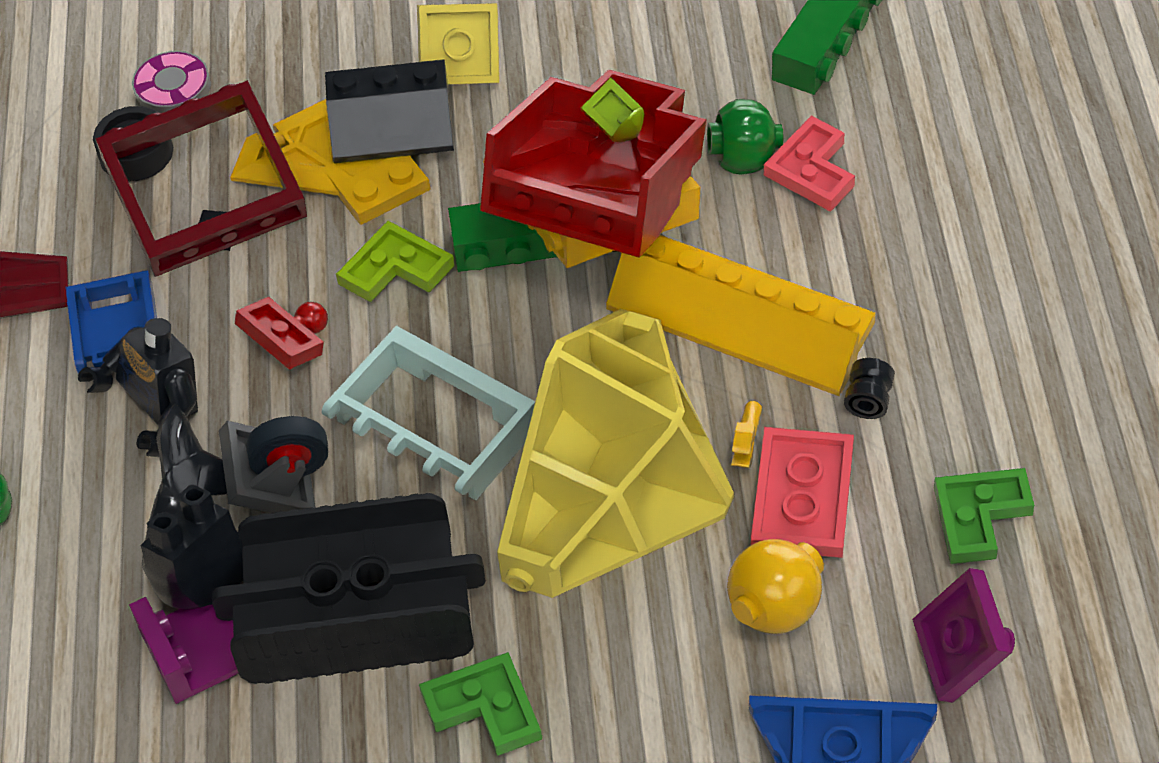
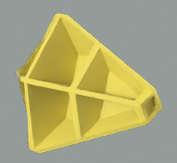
(607, 460)

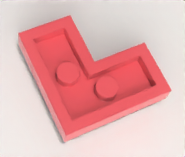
(804, 164)

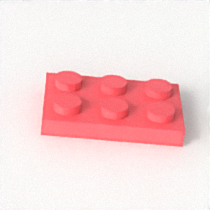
(803, 488)

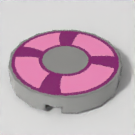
(170, 80)

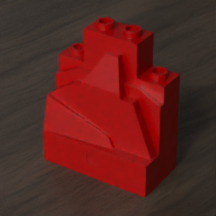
(569, 178)

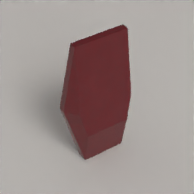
(32, 283)

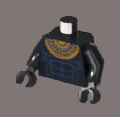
(152, 370)

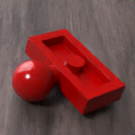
(282, 335)

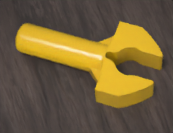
(745, 435)

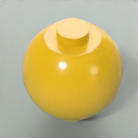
(775, 585)

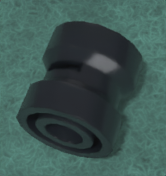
(869, 387)

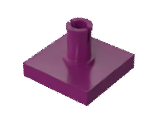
(962, 635)

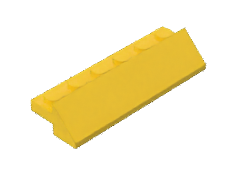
(743, 312)

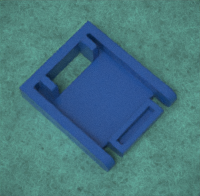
(101, 328)

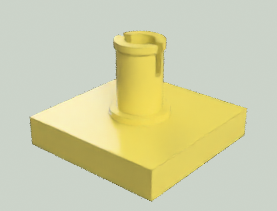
(463, 37)

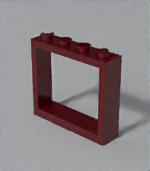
(223, 230)

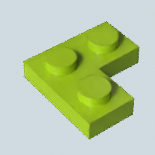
(394, 253)

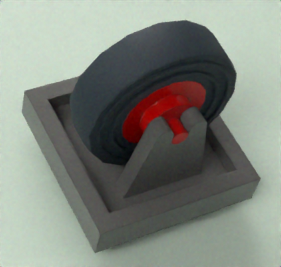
(272, 463)

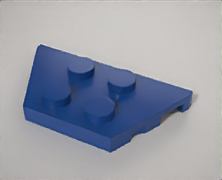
(841, 729)

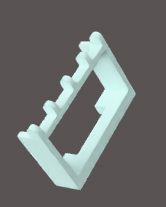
(421, 360)

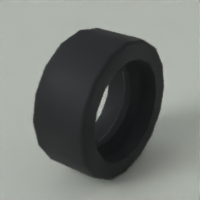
(142, 163)

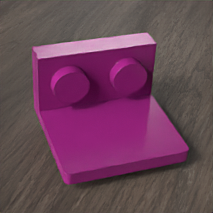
(187, 647)

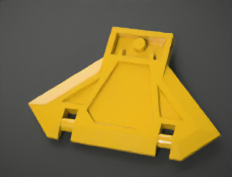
(363, 186)

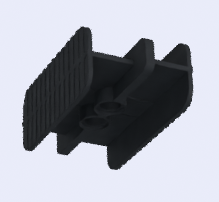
(408, 618)

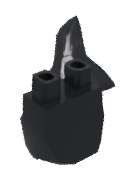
(188, 536)

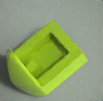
(615, 112)

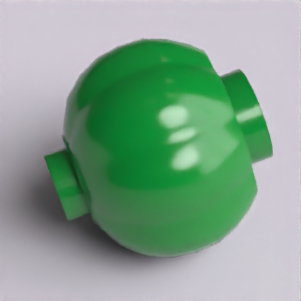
(744, 136)

